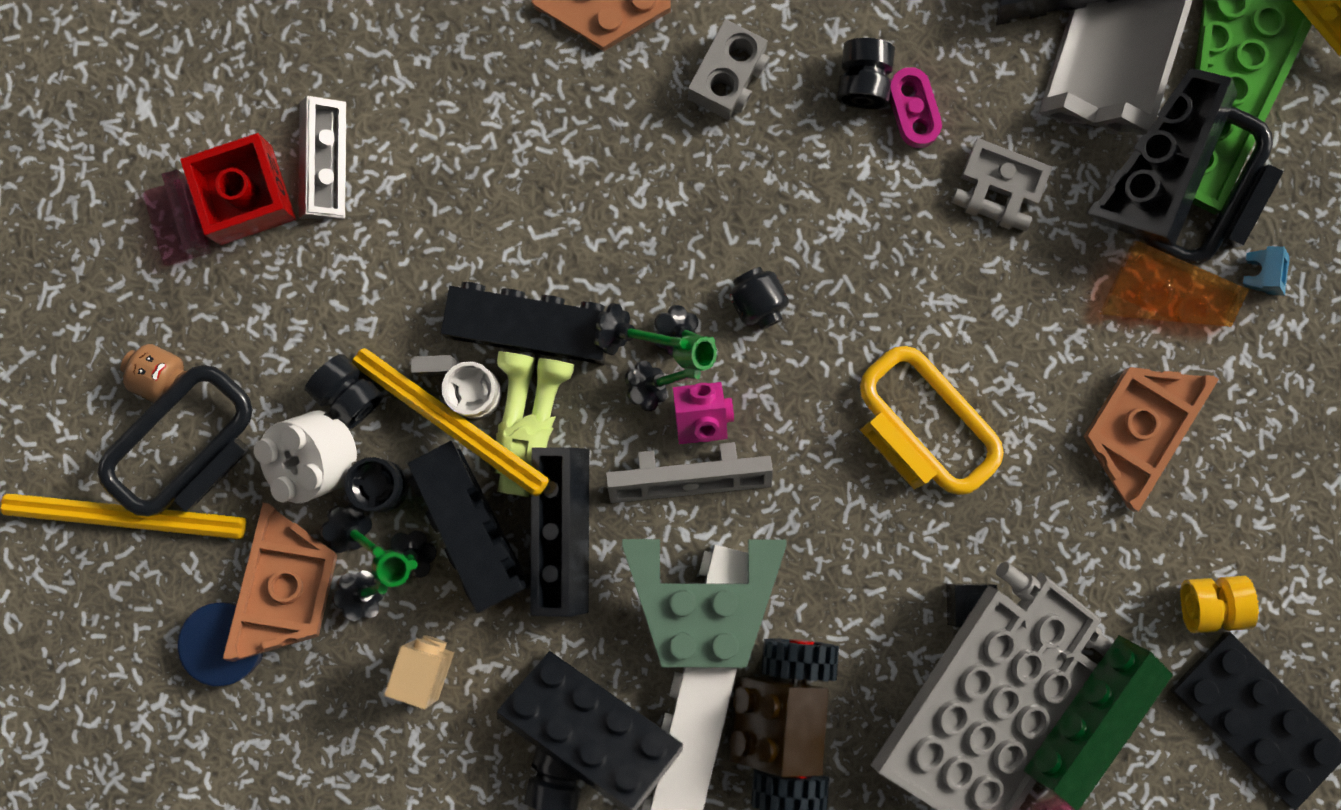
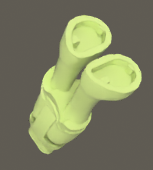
(533, 430)

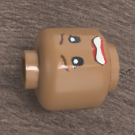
(150, 371)

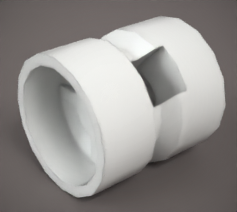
(471, 390)

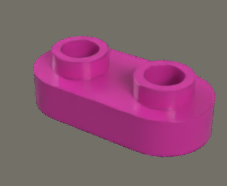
(914, 109)

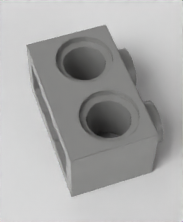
(722, 68)

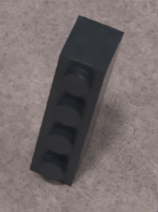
(522, 323)
(560, 533)

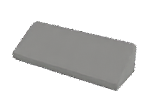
(317, 158)

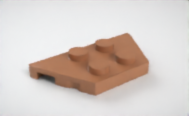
(604, 21)
(1144, 426)
(281, 588)

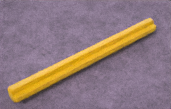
(451, 422)
(118, 516)

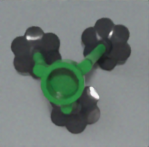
(674, 333)
(406, 558)

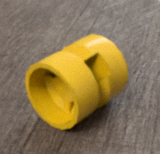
(1226, 603)

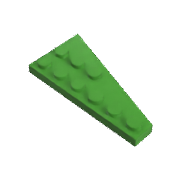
(1256, 48)

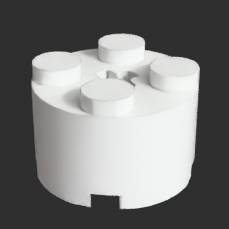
(305, 456)

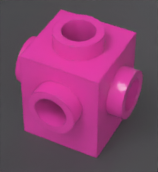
(702, 412)

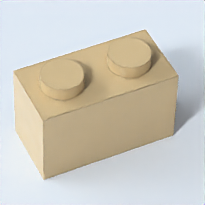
(420, 672)

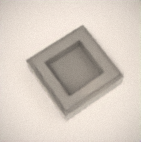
(432, 365)

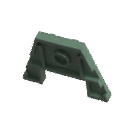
(704, 620)

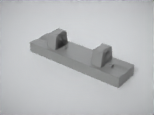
(689, 479)

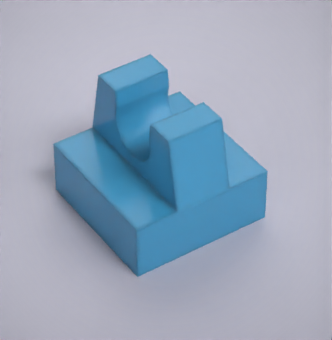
(1274, 270)

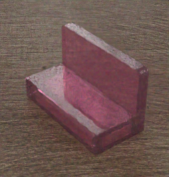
(175, 220)

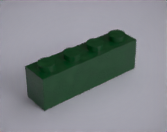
(1098, 722)

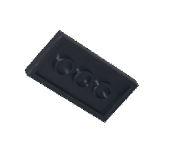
(1260, 720)
(590, 732)

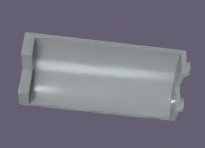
(1115, 64)

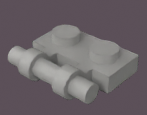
(1004, 173)

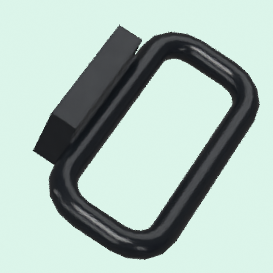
(1245, 200)
(205, 468)

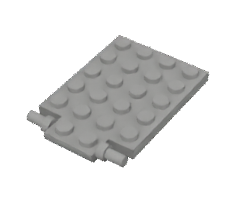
(994, 697)

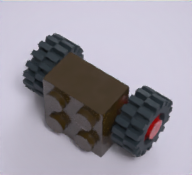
(783, 724)

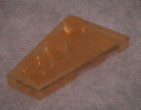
(1171, 290)

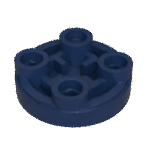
(204, 643)

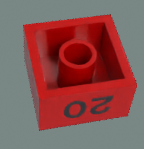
(238, 189)

